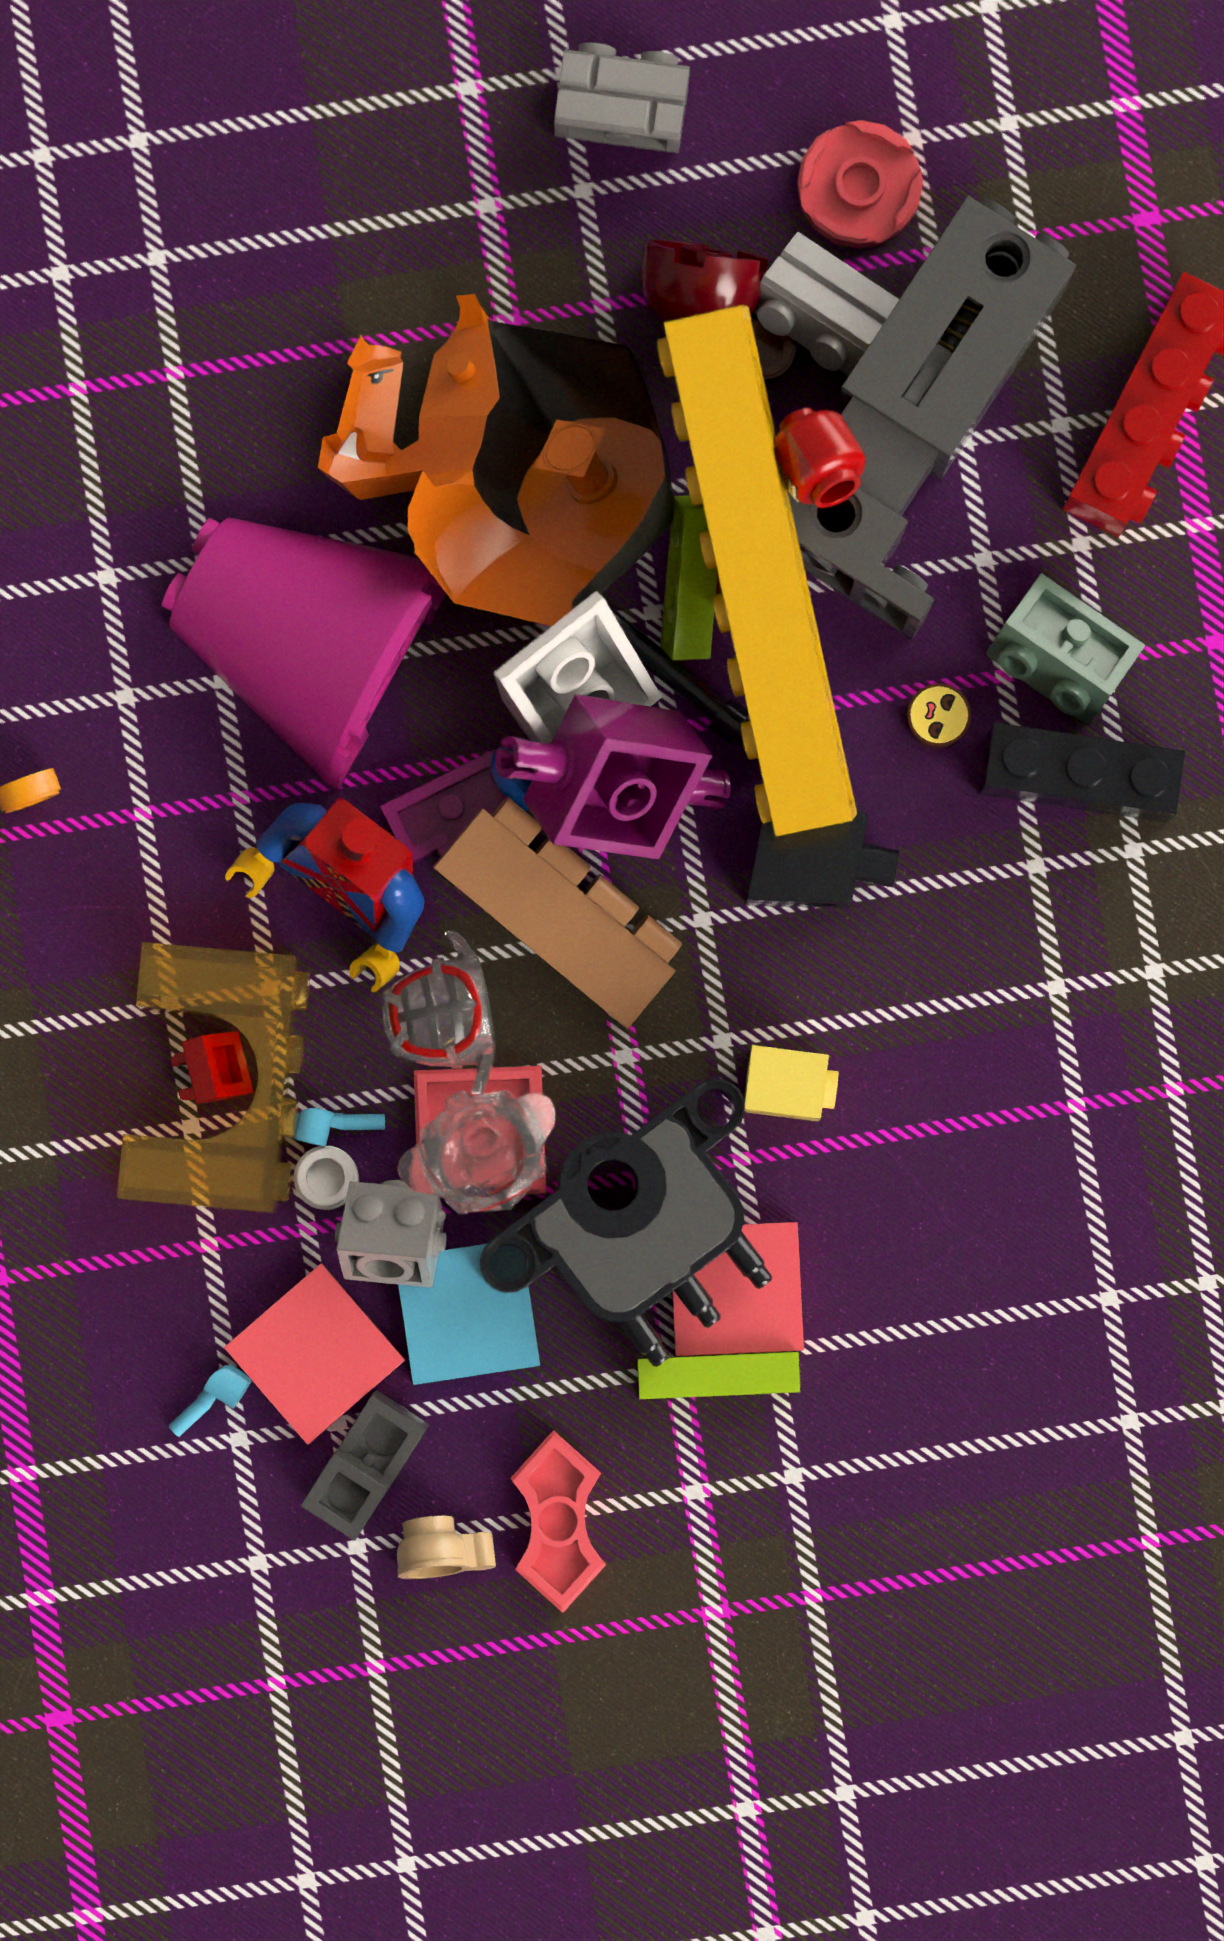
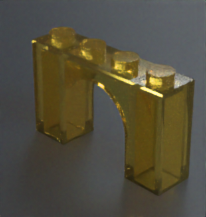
(244, 1163)

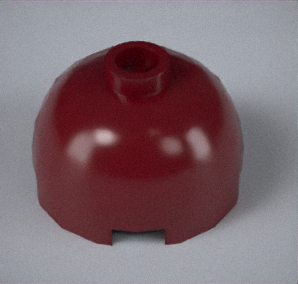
(694, 280)

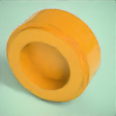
(29, 790)

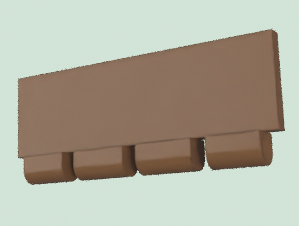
(568, 928)

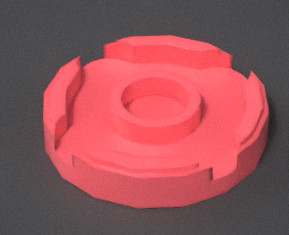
(859, 184)

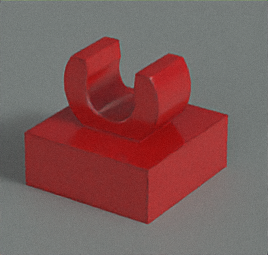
(215, 1068)

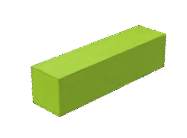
(688, 587)
(720, 1375)

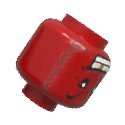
(818, 457)

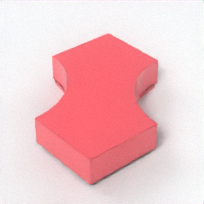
(559, 1552)

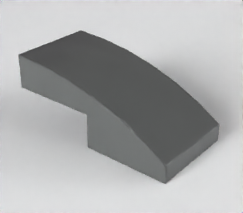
(365, 1465)

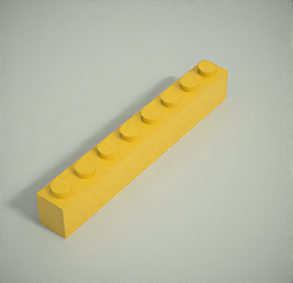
(759, 571)

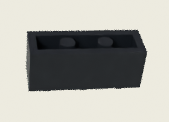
(1082, 772)

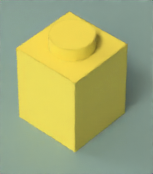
(789, 1083)

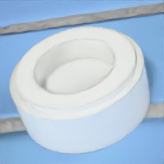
(324, 1177)

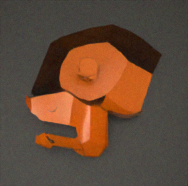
(528, 465)

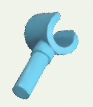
(315, 1124)
(225, 1384)

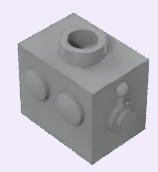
(390, 1234)

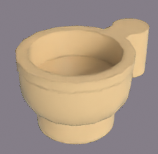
(435, 1549)

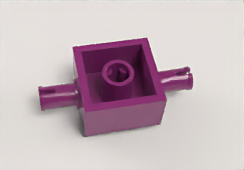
(615, 776)

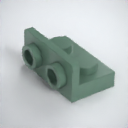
(1064, 650)

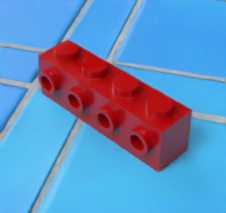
(1149, 409)

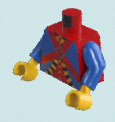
(351, 868)

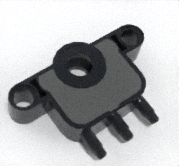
(655, 1245)

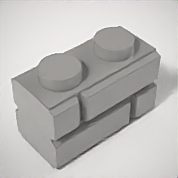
(622, 98)
(822, 304)

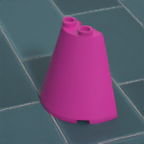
(302, 629)

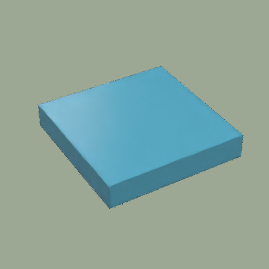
(465, 1324)

